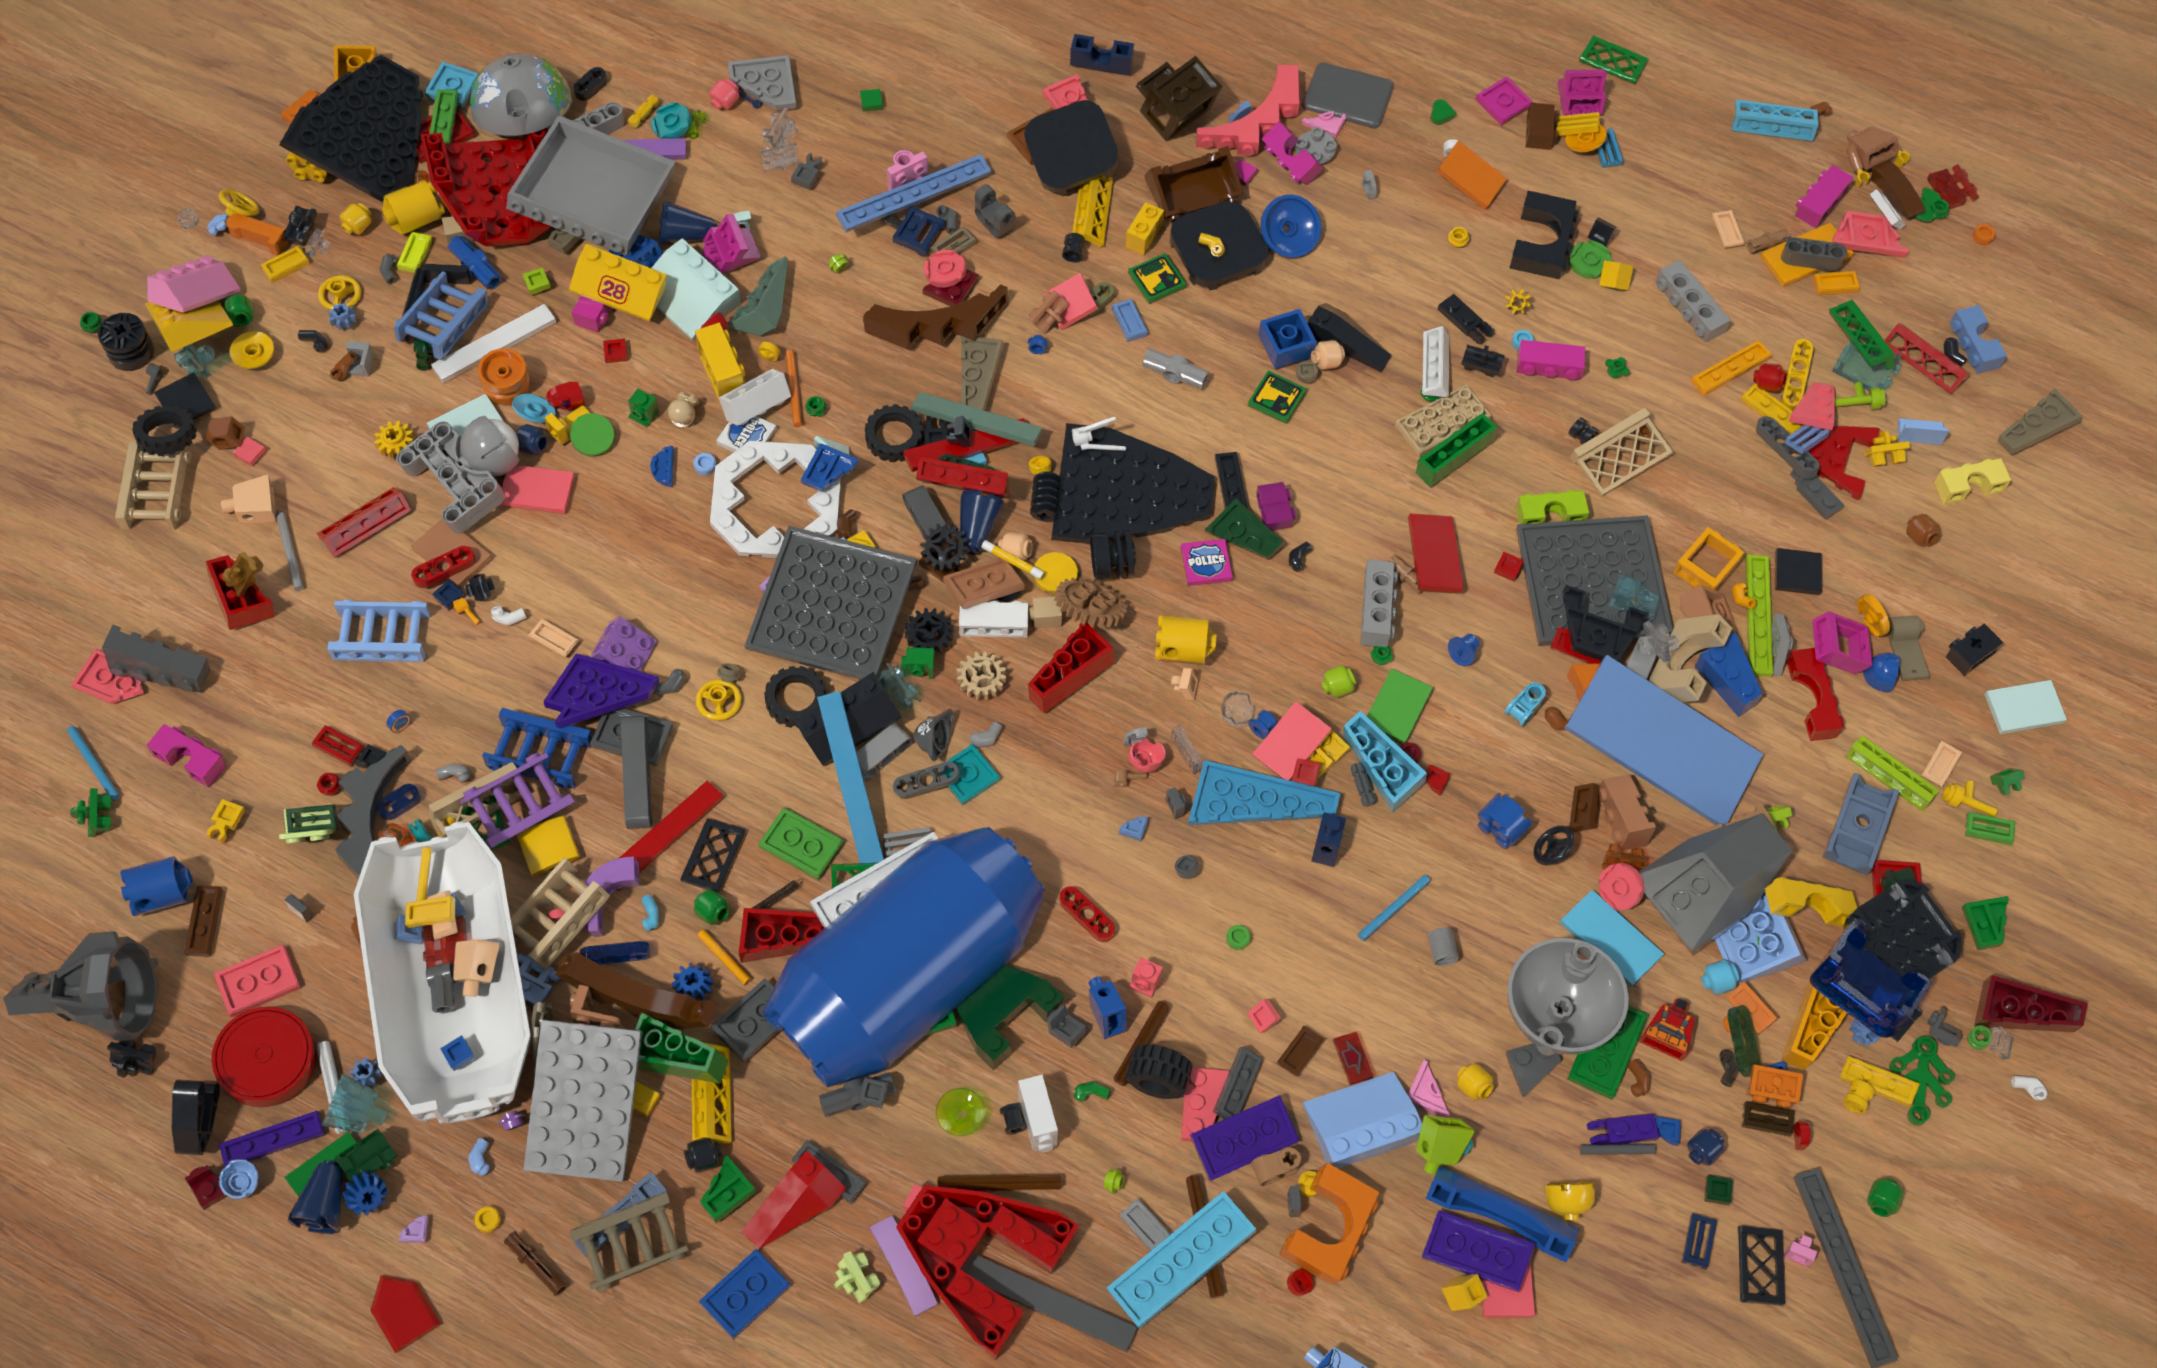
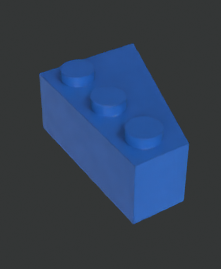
(1730, 675)

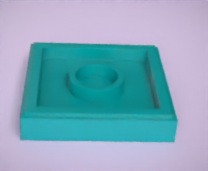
(975, 775)

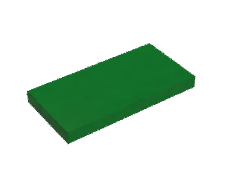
(1604, 1067)

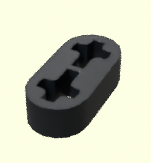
(588, 82)

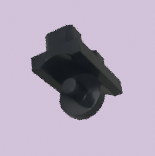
(300, 225)
(1482, 360)
(128, 1059)

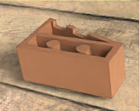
(1625, 813)

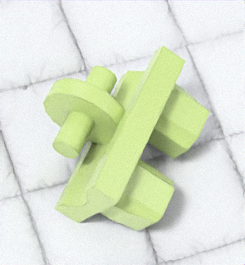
(853, 1279)

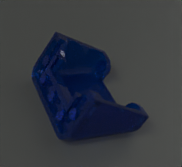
(1867, 985)

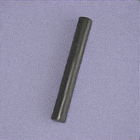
(1617, 1149)

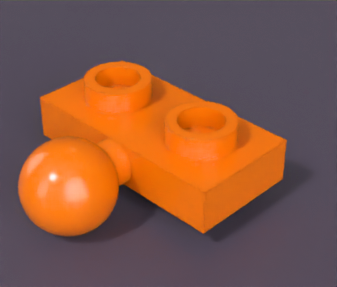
(1760, 1013)

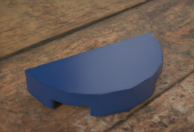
(662, 466)

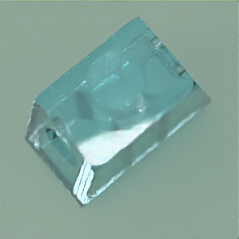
(353, 1106)

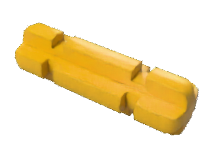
(643, 111)

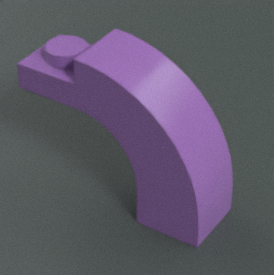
(612, 876)

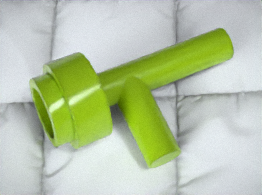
(1875, 399)

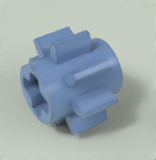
(342, 316)
(1862, 1034)
(366, 1066)

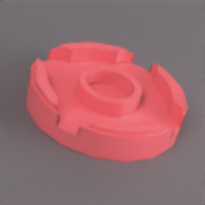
(945, 268)
(1621, 886)

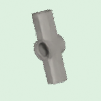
(1175, 368)

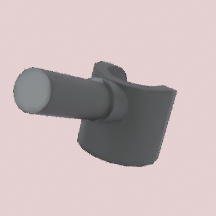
(155, 373)

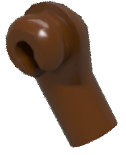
(844, 524)

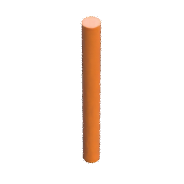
(793, 387)

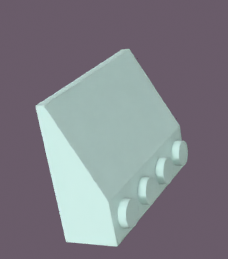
(693, 289)

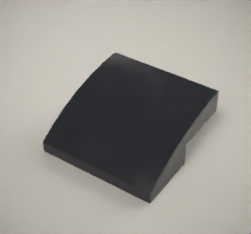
(188, 394)

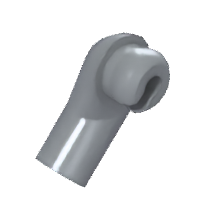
(986, 738)
(454, 769)

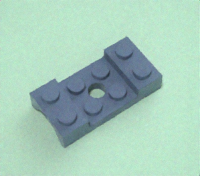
(1854, 844)

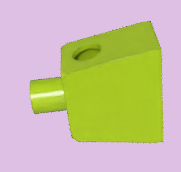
(1442, 1141)

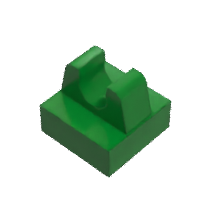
(2006, 778)

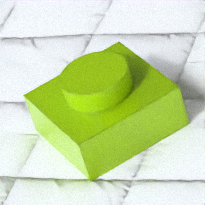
(536, 281)

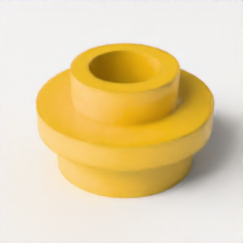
(1458, 232)

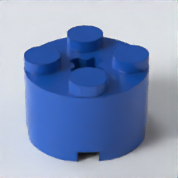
(1503, 820)

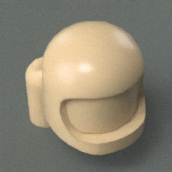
(682, 410)

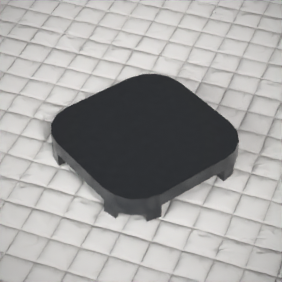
(1071, 146)
(1242, 242)
(1907, 930)

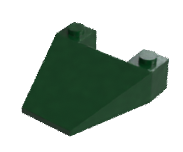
(997, 1004)

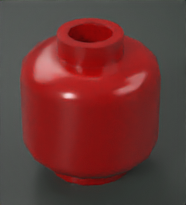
(1770, 377)

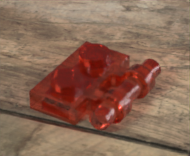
(1947, 187)
(448, 943)

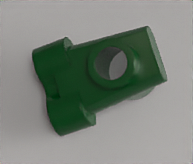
(422, 351)

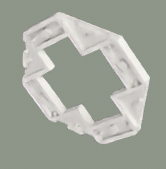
(727, 496)

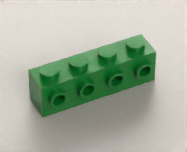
(1456, 450)

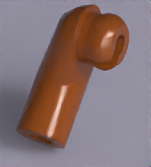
(1822, 107)
(341, 368)
(1555, 719)

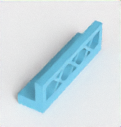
(1775, 123)

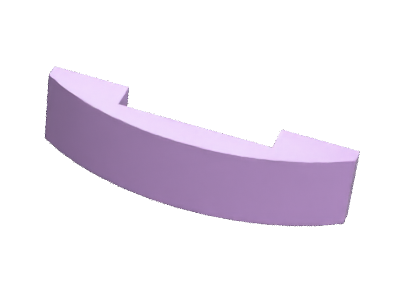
(904, 1267)

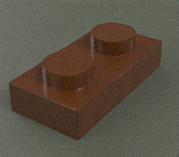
(1584, 807)

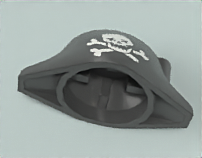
(934, 734)

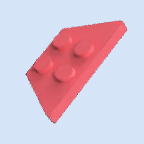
(1868, 234)

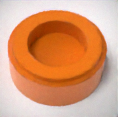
(1983, 234)

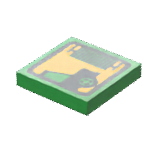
(1157, 278)
(1277, 397)

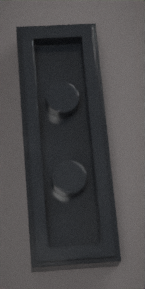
(1230, 478)

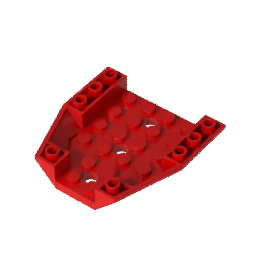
(466, 183)

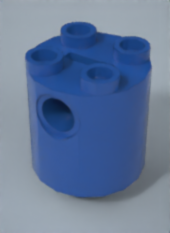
(156, 885)

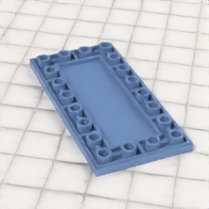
(1664, 741)

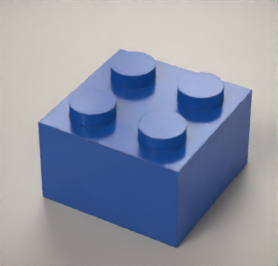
(1287, 338)

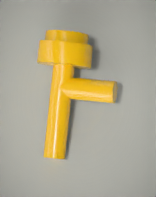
(1956, 794)

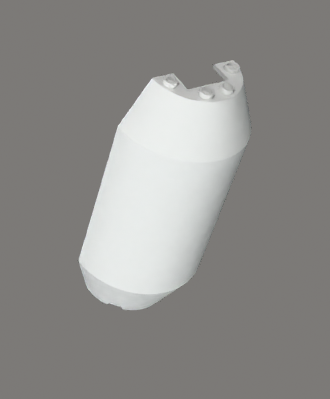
(398, 993)

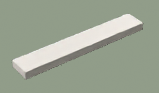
(503, 337)

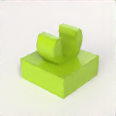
(1780, 813)

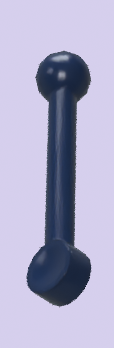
(756, 103)

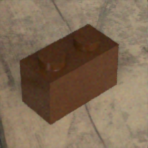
(1540, 126)

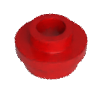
(327, 778)

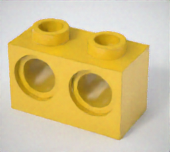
(1144, 228)

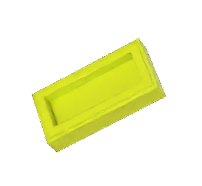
(414, 252)

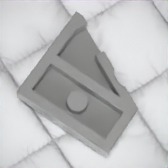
(1780, 642)

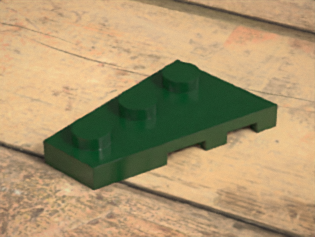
(1245, 530)

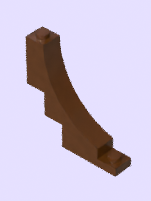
(936, 325)
(606, 986)

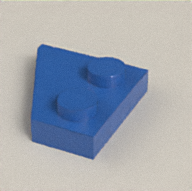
(827, 467)

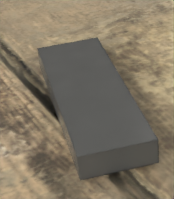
(1237, 1083)
(851, 1181)

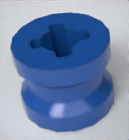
(1263, 724)

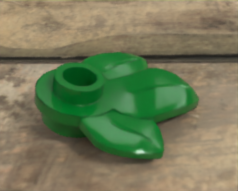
(1934, 206)

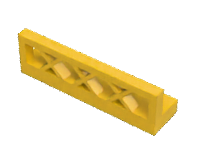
(1087, 205)
(703, 1105)

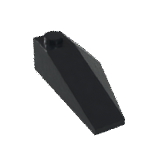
(1334, 324)

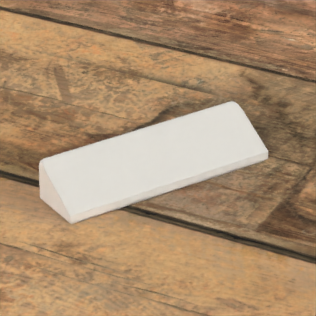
(1436, 362)

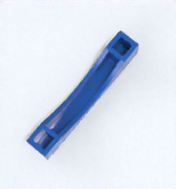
(1463, 1194)

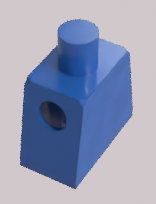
(1107, 1007)

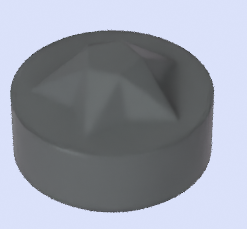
(1187, 866)

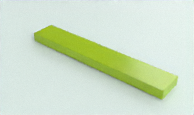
(1759, 618)

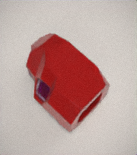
(566, 396)

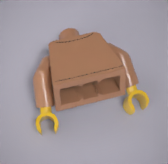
(1872, 148)

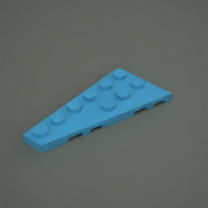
(1241, 795)

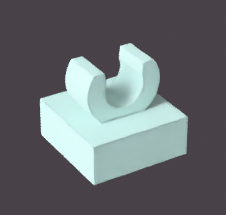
(743, 218)

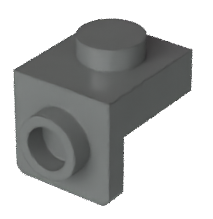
(1065, 1027)
(1943, 1032)

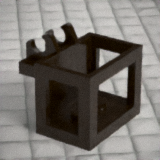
(1178, 94)

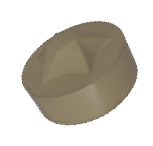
(1306, 371)

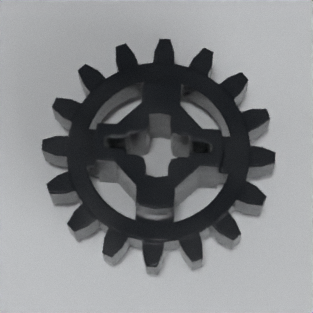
(935, 546)
(918, 628)

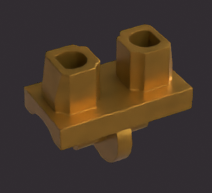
(242, 573)

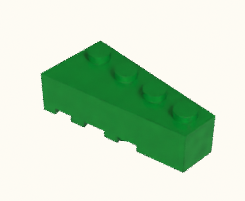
(677, 1054)

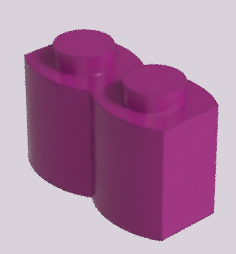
(1274, 506)

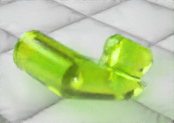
(697, 116)

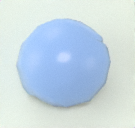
(239, 1179)

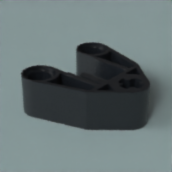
(193, 1115)

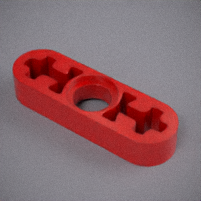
(431, 579)
(1103, 920)

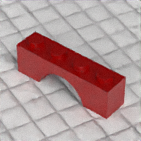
(1823, 720)

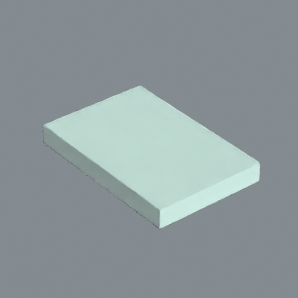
(465, 414)
(2025, 707)

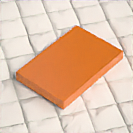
(1471, 174)

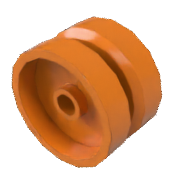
(503, 375)

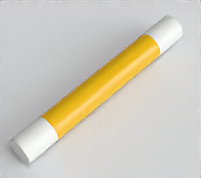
(1030, 569)

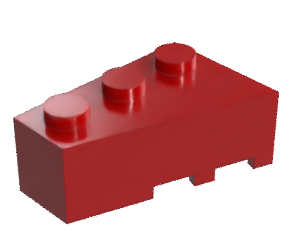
(237, 610)

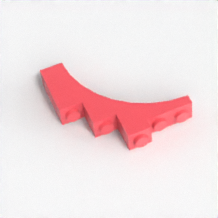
(1245, 132)

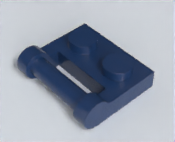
(913, 226)

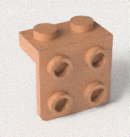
(582, 1010)

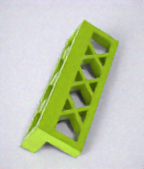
(1891, 773)

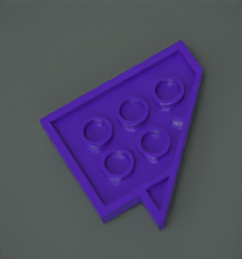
(595, 688)

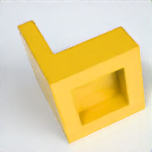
(1616, 275)
(1464, 1292)

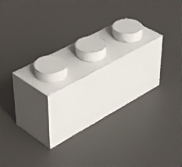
(755, 397)
(994, 620)

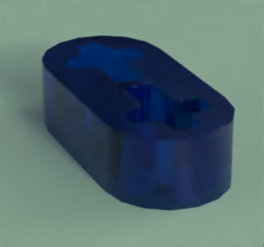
(398, 802)

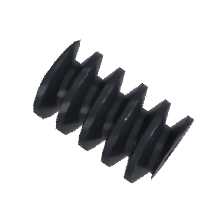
(1044, 496)

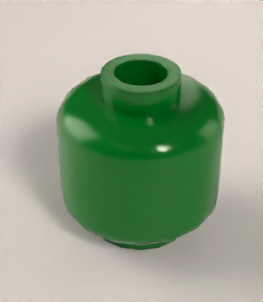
(239, 310)
(711, 907)
(1885, 1197)

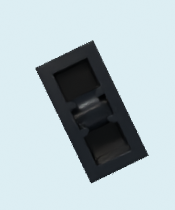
(1973, 649)

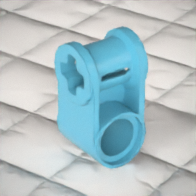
(1524, 706)

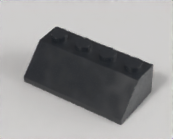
(867, 710)

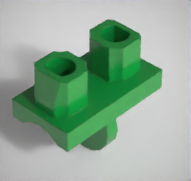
(96, 822)

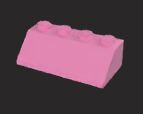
(191, 284)

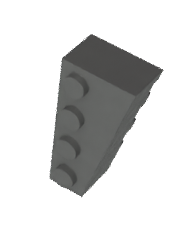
(154, 661)

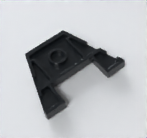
(1597, 635)

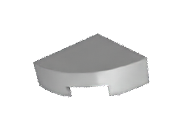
(1369, 184)
(1135, 736)

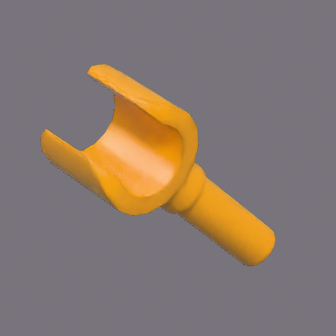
(461, 605)

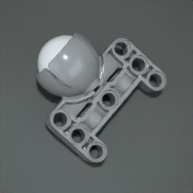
(482, 452)

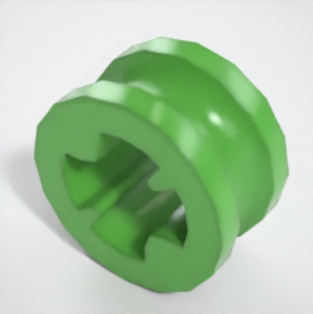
(1982, 1044)

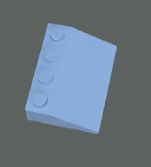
(1776, 949)
(1363, 1120)

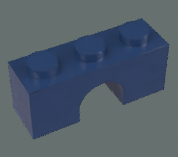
(1087, 55)

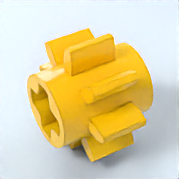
(1515, 306)

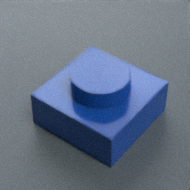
(457, 1053)

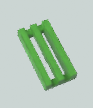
(1989, 832)

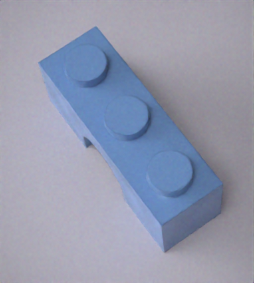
(1982, 354)

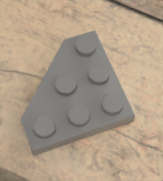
(766, 80)

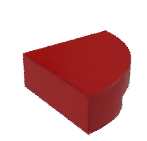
(1436, 779)

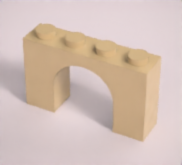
(1693, 636)

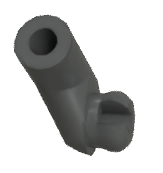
(673, 683)

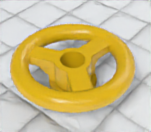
(237, 203)
(339, 290)
(717, 690)

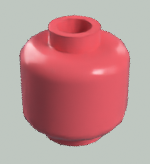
(724, 94)

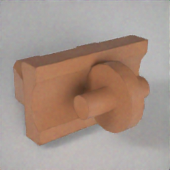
(1049, 311)

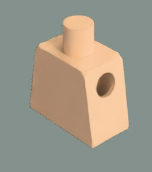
(252, 501)
(474, 964)

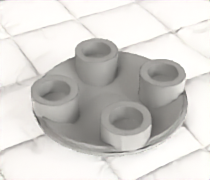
(1318, 143)

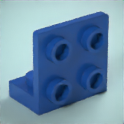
(643, 251)

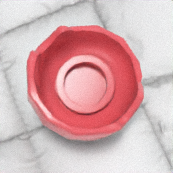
(1146, 756)

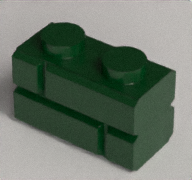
(367, 1155)

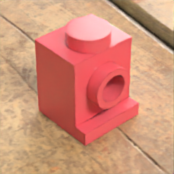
(1146, 977)

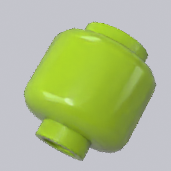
(1338, 681)

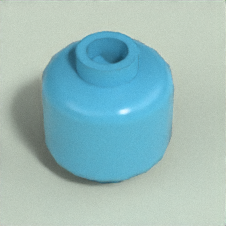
(1720, 977)

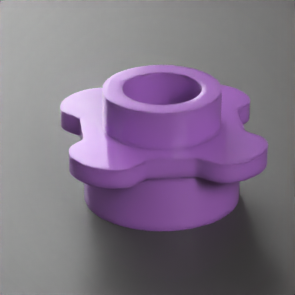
(511, 1120)

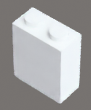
(1037, 1114)

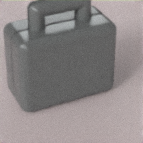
(1348, 92)

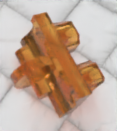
(1635, 858)

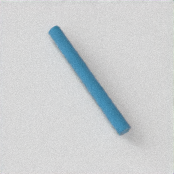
(93, 763)
(1393, 908)

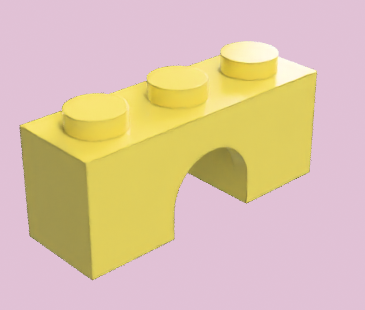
(1988, 475)

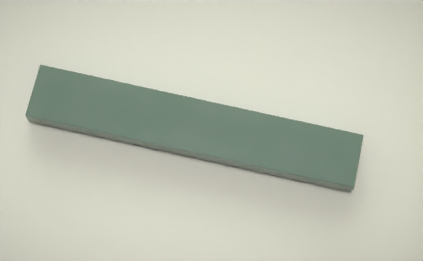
(977, 419)

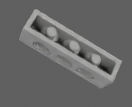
(1692, 301)
(1377, 603)

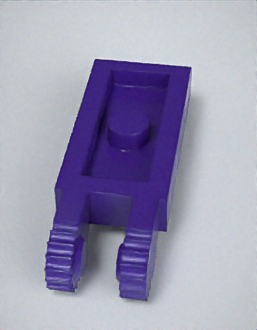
(1625, 1130)

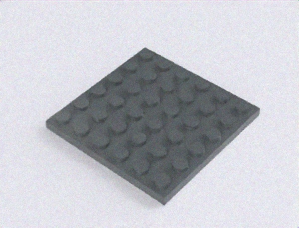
(1589, 558)
(831, 604)

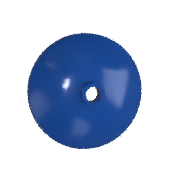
(1302, 225)

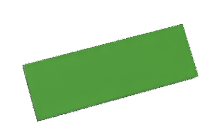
(444, 113)

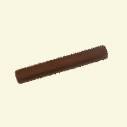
(1144, 1037)

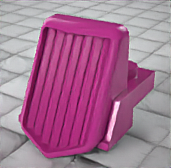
(1582, 91)
(729, 246)

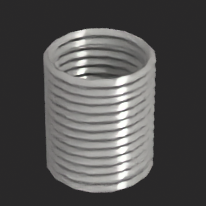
(1443, 946)

